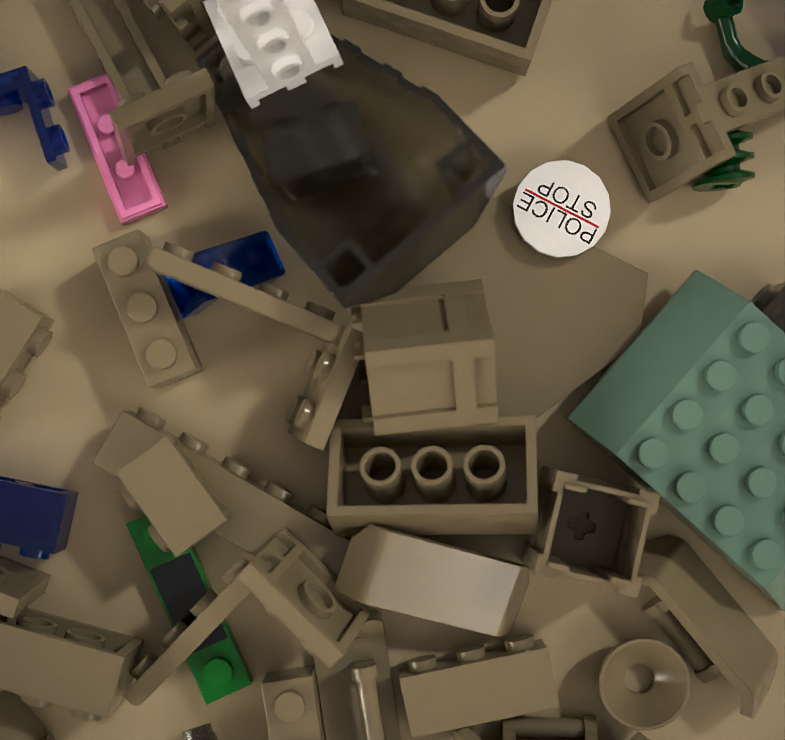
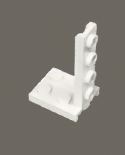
(272, 43)

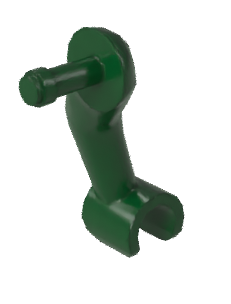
(722, 13)

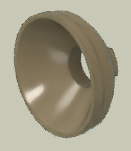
(661, 700)

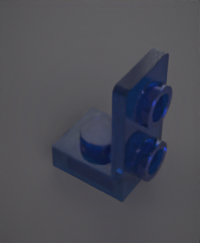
(22, 87)
(250, 255)

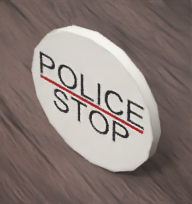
(561, 208)

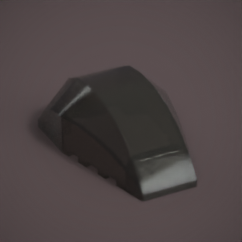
(384, 227)

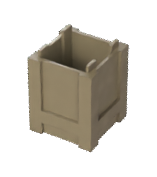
(428, 358)
(607, 553)

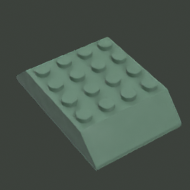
(703, 423)

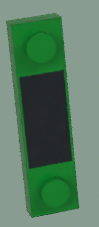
(180, 585)

